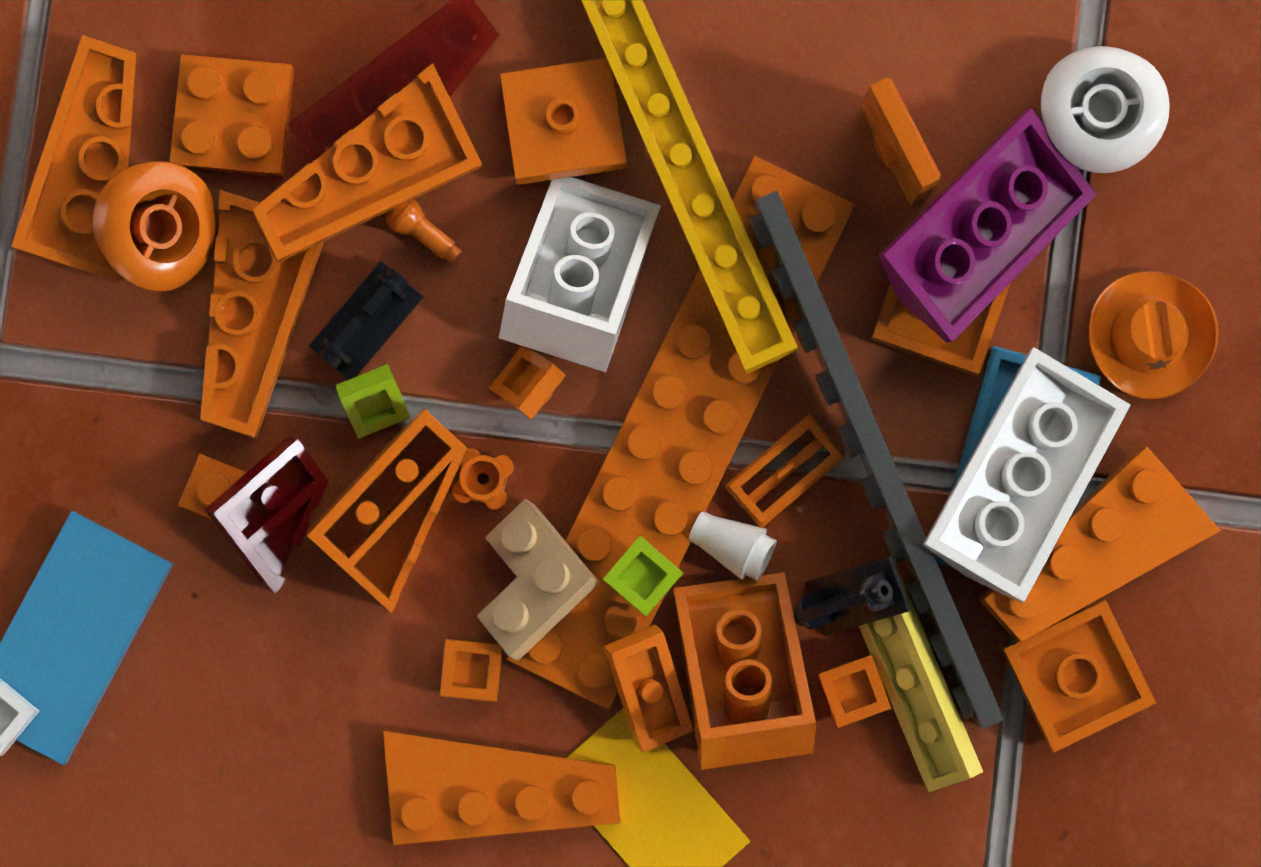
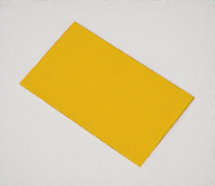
(662, 806)

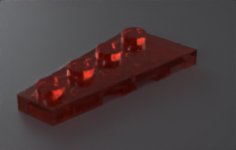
(449, 39)

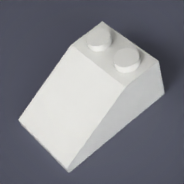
(578, 272)

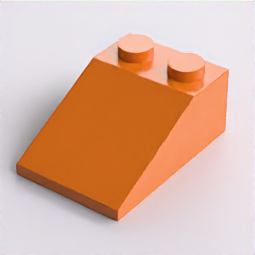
(744, 671)

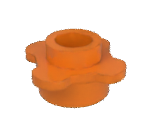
(493, 491)

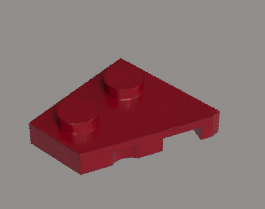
(270, 509)

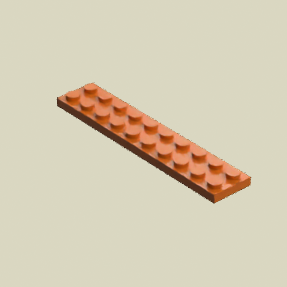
(675, 443)

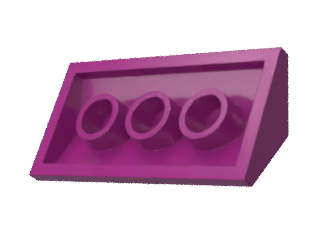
(985, 228)

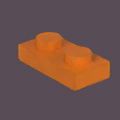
(648, 688)

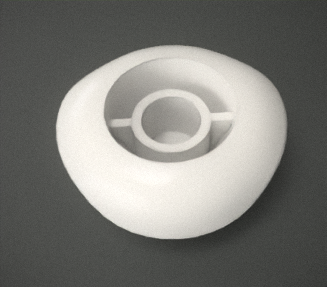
(1104, 108)

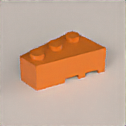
(389, 508)

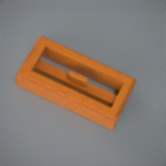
(748, 502)

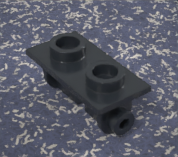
(366, 321)
(852, 597)

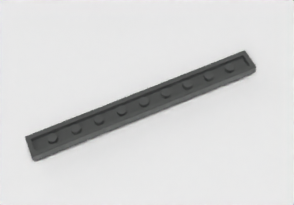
(883, 484)

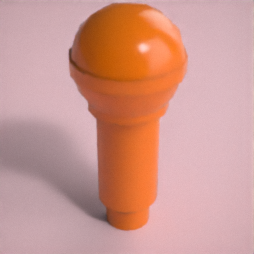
(411, 220)

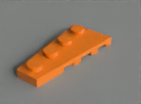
(79, 158)
(384, 162)
(251, 318)
(1110, 539)
(478, 790)

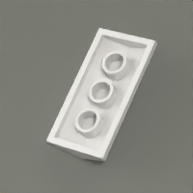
(1026, 476)

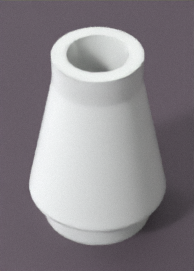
(734, 544)

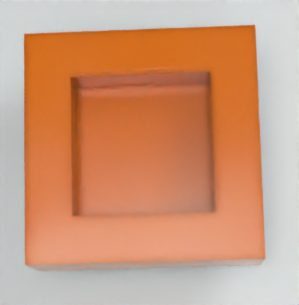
(527, 381)
(207, 483)
(471, 670)
(854, 691)

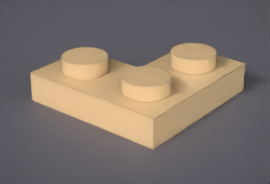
(547, 581)

